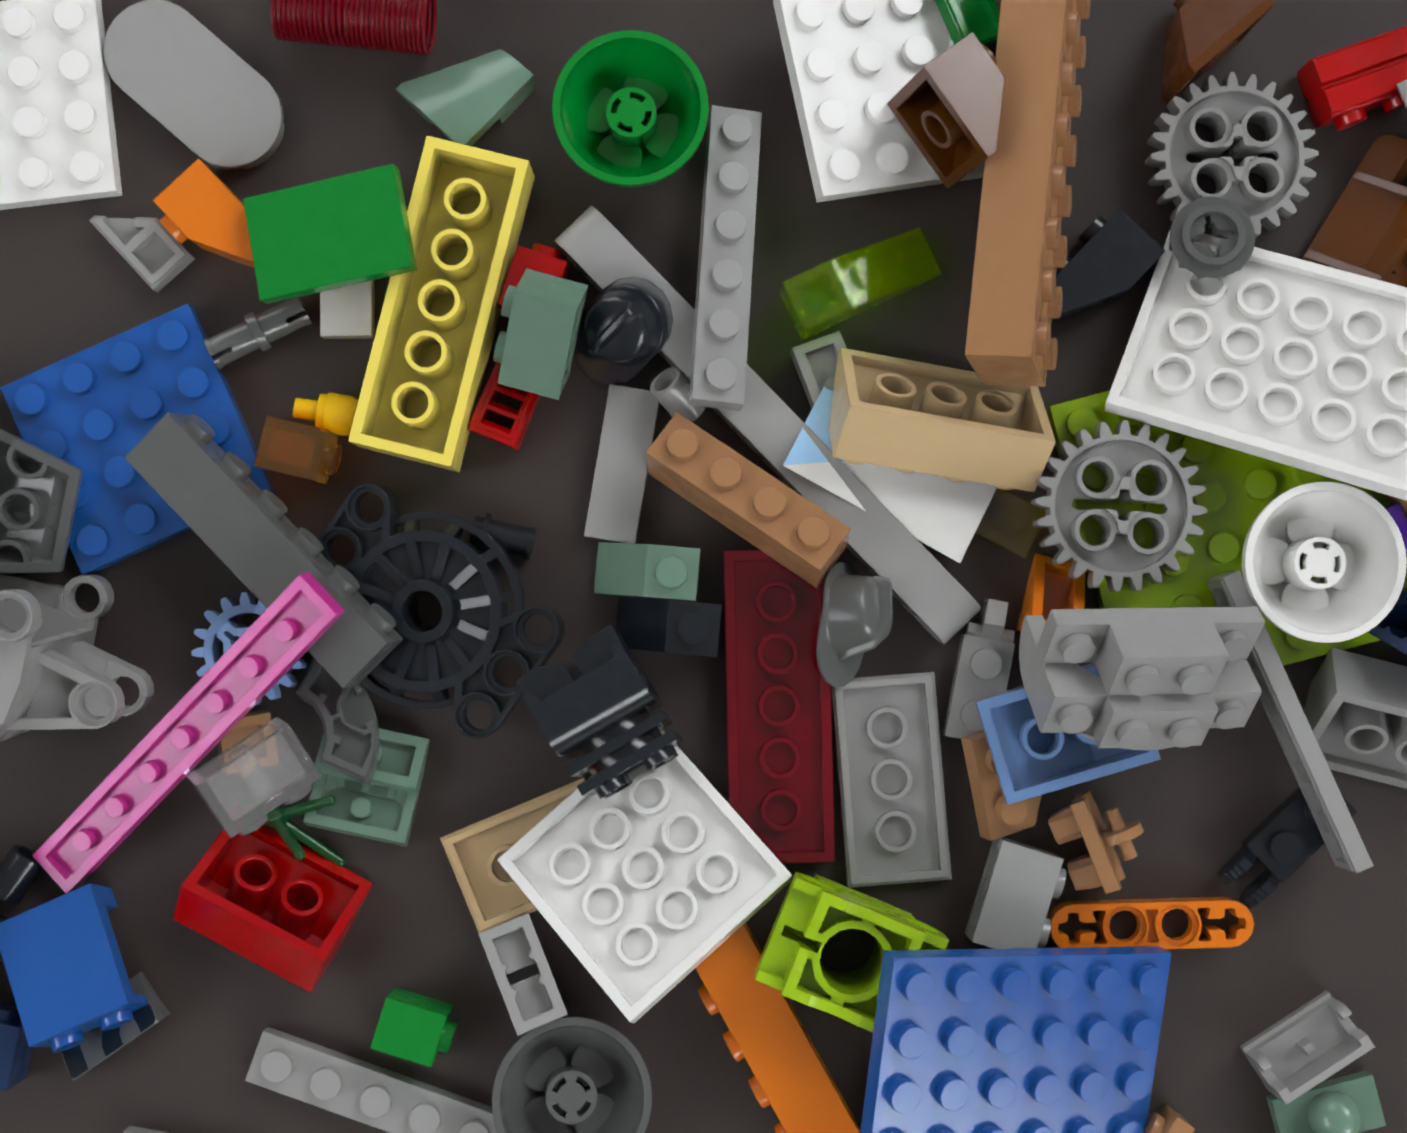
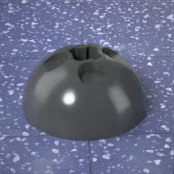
(573, 1050)

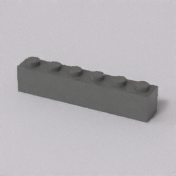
(257, 539)

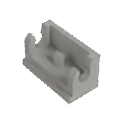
(1306, 1047)

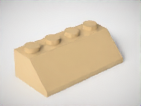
(937, 422)

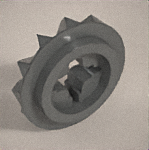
(1223, 219)

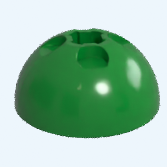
(617, 84)

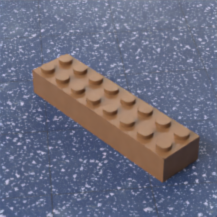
(1026, 193)

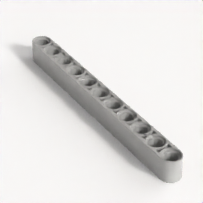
(771, 431)

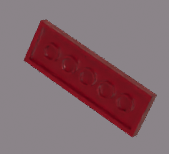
(777, 708)

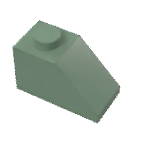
(647, 571)

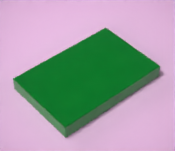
(329, 234)

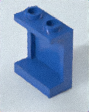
(67, 969)

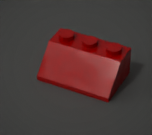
(271, 905)

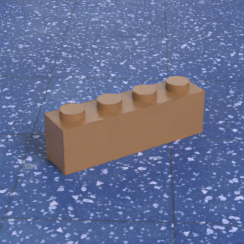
(747, 500)

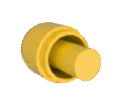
(330, 412)

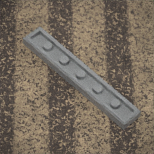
(1297, 737)

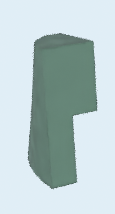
(470, 95)

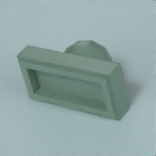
(1332, 1106)

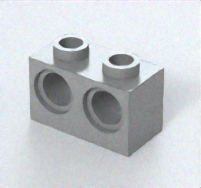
(523, 974)

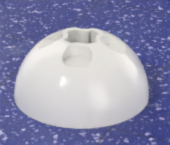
(1346, 546)

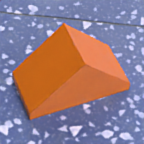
(1050, 589)

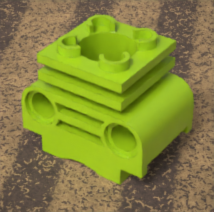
(811, 915)

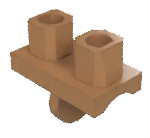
(1102, 863)

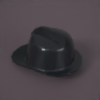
(622, 330)

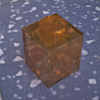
(298, 450)

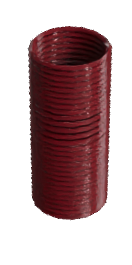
(360, 24)

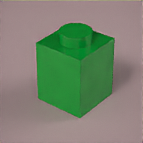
(414, 1027)

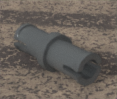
(257, 331)

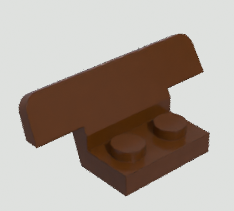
(1370, 218)

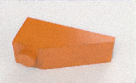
(206, 213)

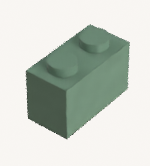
(540, 333)

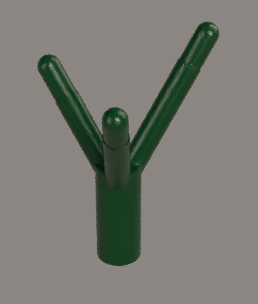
(281, 818)

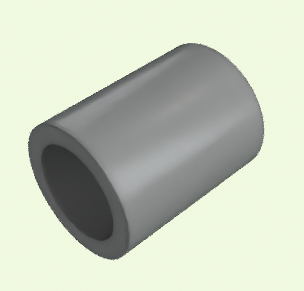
(672, 392)

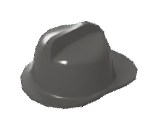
(853, 621)

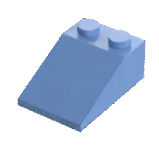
(1039, 762)

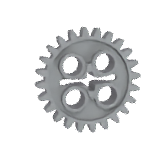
(1226, 113)
(1119, 460)

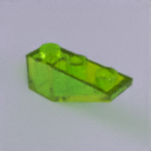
(857, 281)

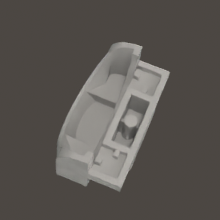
(1160, 673)

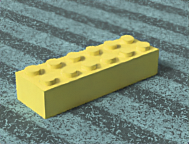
(444, 315)

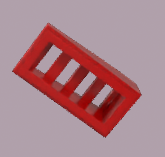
(507, 437)

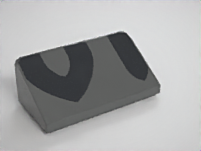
(102, 1044)

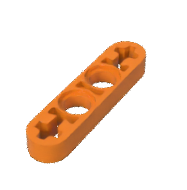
(1149, 920)

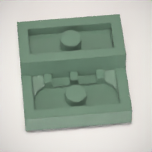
(377, 810)

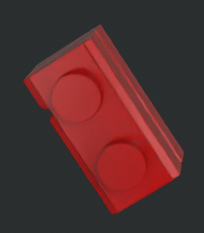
(1355, 80)

